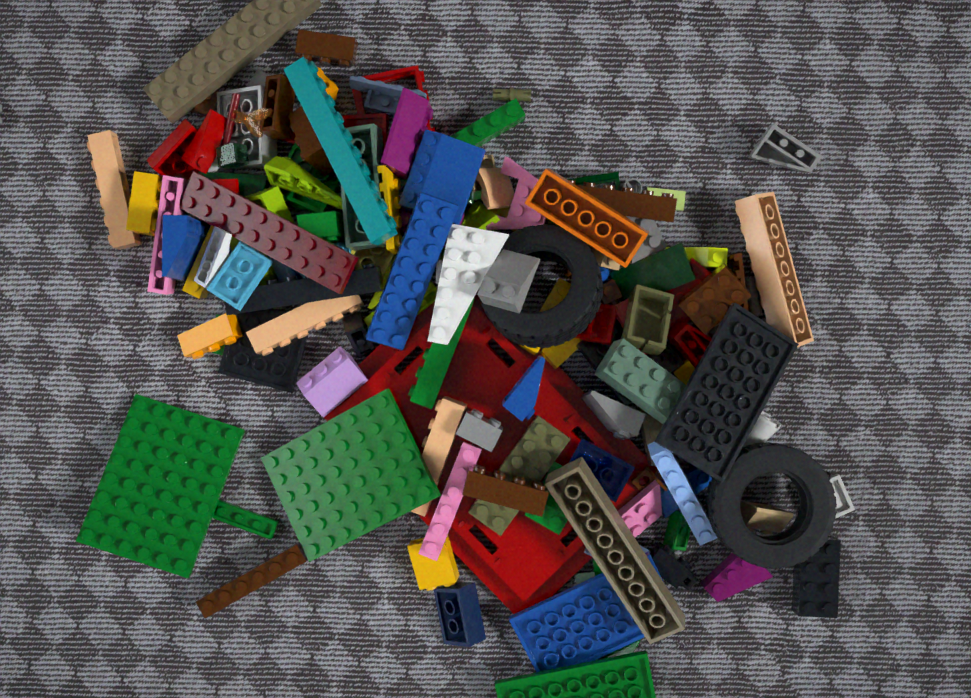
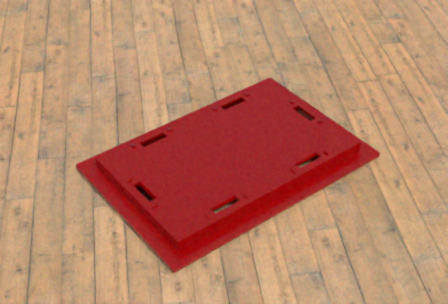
(528, 557)

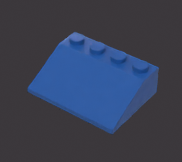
(444, 170)
(181, 244)
(524, 393)

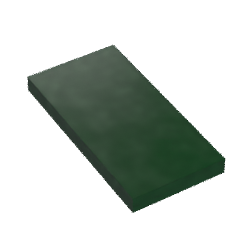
(659, 271)

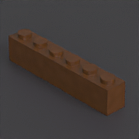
(634, 204)
(251, 580)

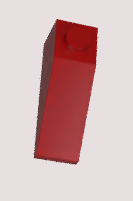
(203, 146)

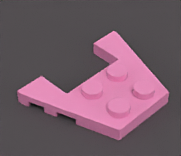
(519, 214)

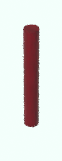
(230, 124)

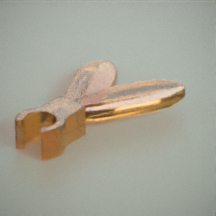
(251, 119)

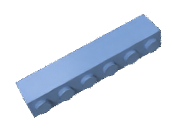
(682, 493)

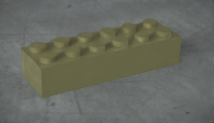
(529, 459)

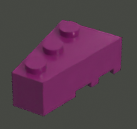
(733, 577)

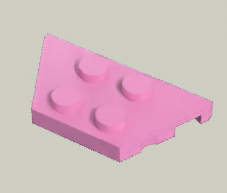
(642, 509)

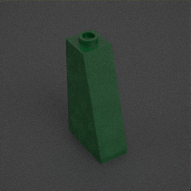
(248, 183)

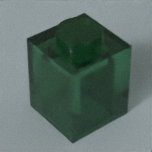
(232, 156)

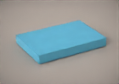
(240, 275)

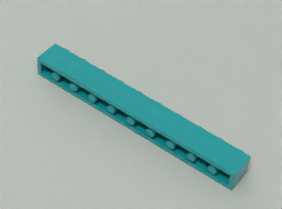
(341, 151)

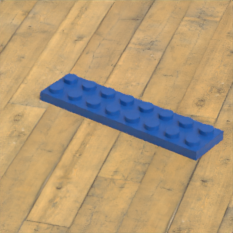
(412, 270)

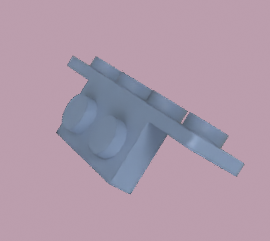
(380, 96)

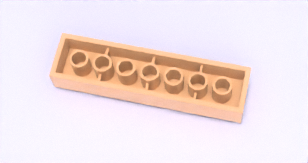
(773, 266)

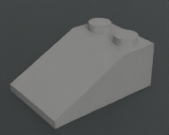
(508, 281)
(615, 416)

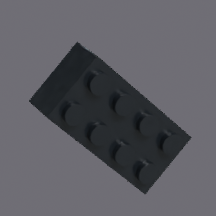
(817, 582)

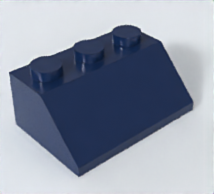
(460, 614)

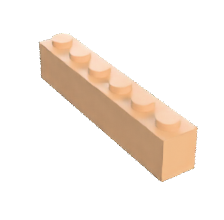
(113, 188)
(300, 321)
(440, 440)

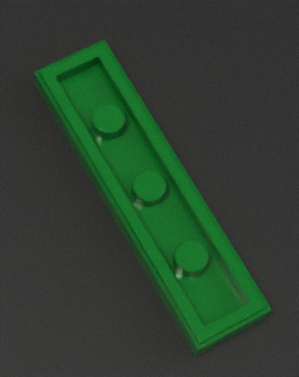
(245, 519)

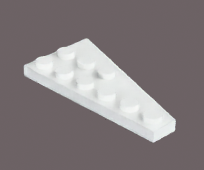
(465, 263)

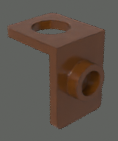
(651, 477)

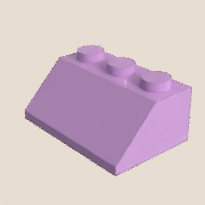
(332, 381)

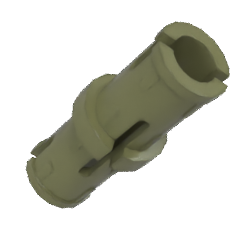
(511, 94)

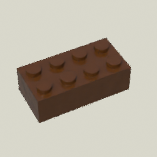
(505, 490)

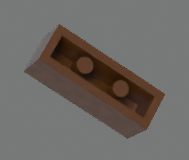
(326, 48)
(280, 101)

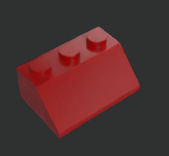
(167, 157)

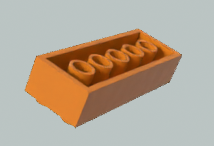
(586, 217)

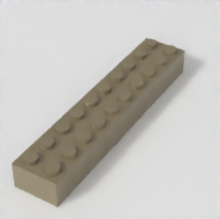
(225, 54)
(615, 550)

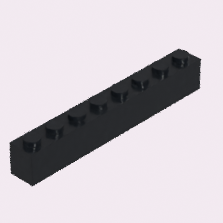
(306, 290)

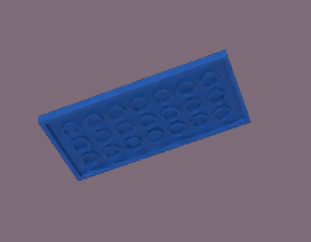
(576, 625)

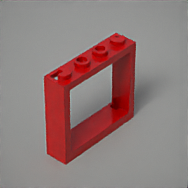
(390, 76)

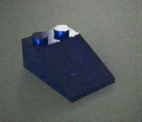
(607, 467)

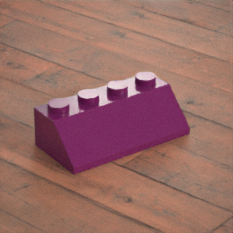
(406, 133)

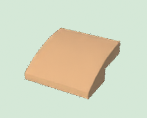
(496, 188)

